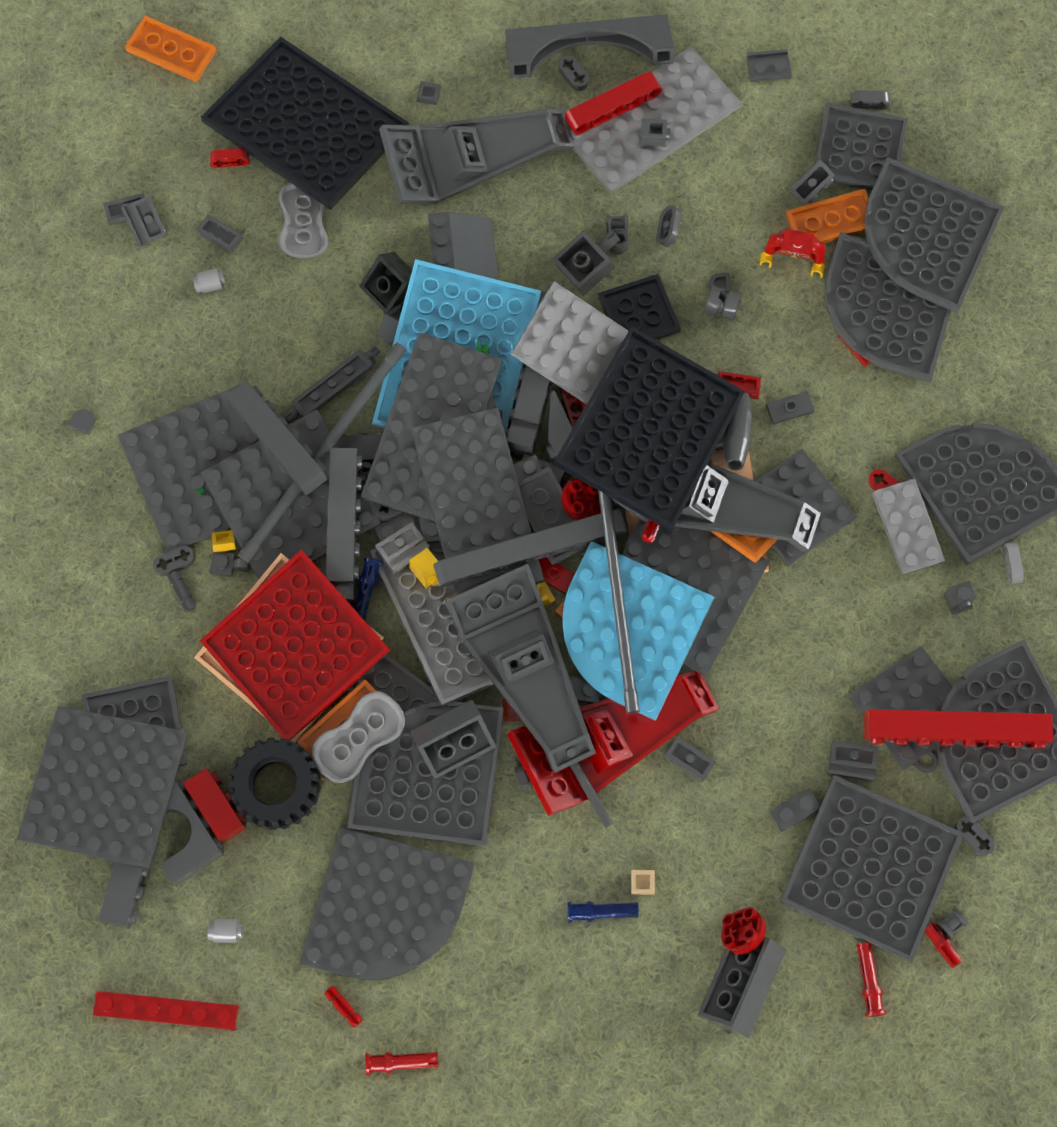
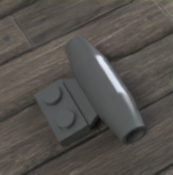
(738, 435)

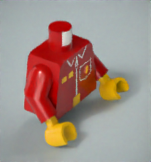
(797, 245)

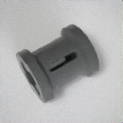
(952, 923)

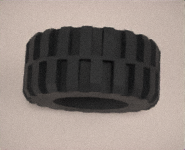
(253, 762)

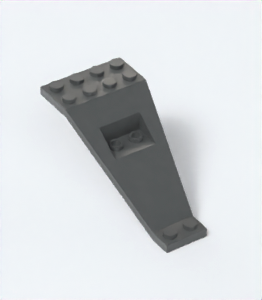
(436, 163)
(745, 508)
(504, 623)

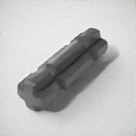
(181, 591)

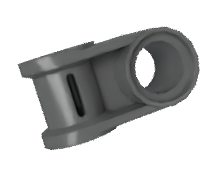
(619, 226)

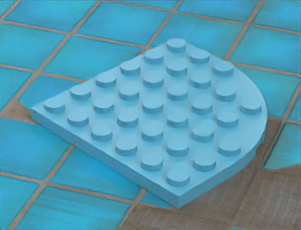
(660, 621)

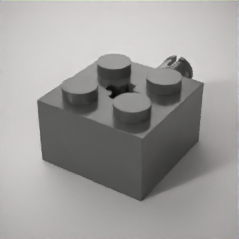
(594, 254)

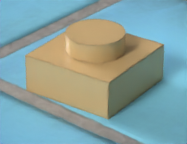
(642, 882)

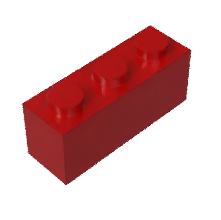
(215, 805)

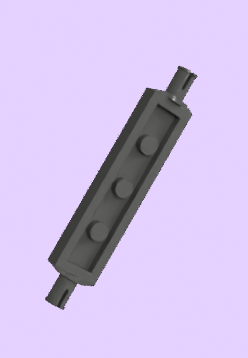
(332, 384)

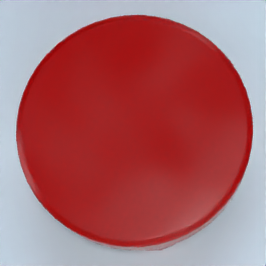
(580, 499)
(743, 930)

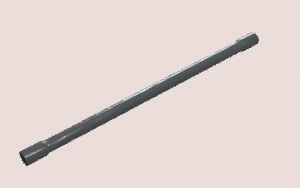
(389, 362)
(630, 691)

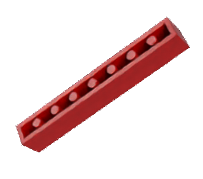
(957, 727)

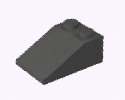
(558, 428)

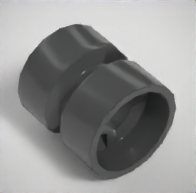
(723, 302)

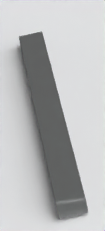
(525, 549)

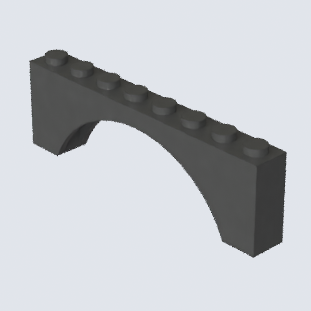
(644, 35)

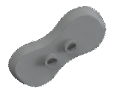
(303, 227)
(343, 750)

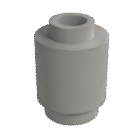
(208, 281)
(225, 930)

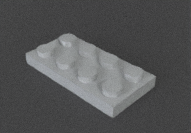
(908, 526)

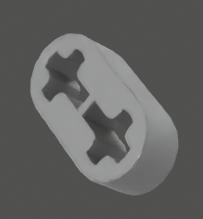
(1013, 563)

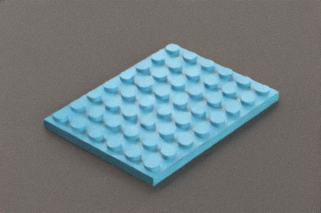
(463, 312)

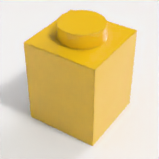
(423, 568)

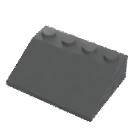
(463, 243)

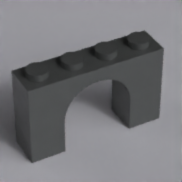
(200, 849)

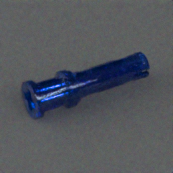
(371, 580)
(596, 911)

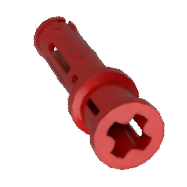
(872, 991)
(390, 1062)

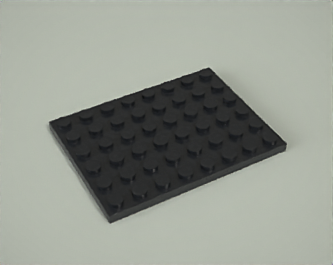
(303, 122)
(649, 428)

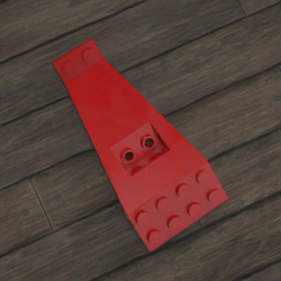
(628, 735)

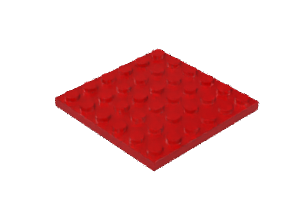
(294, 645)

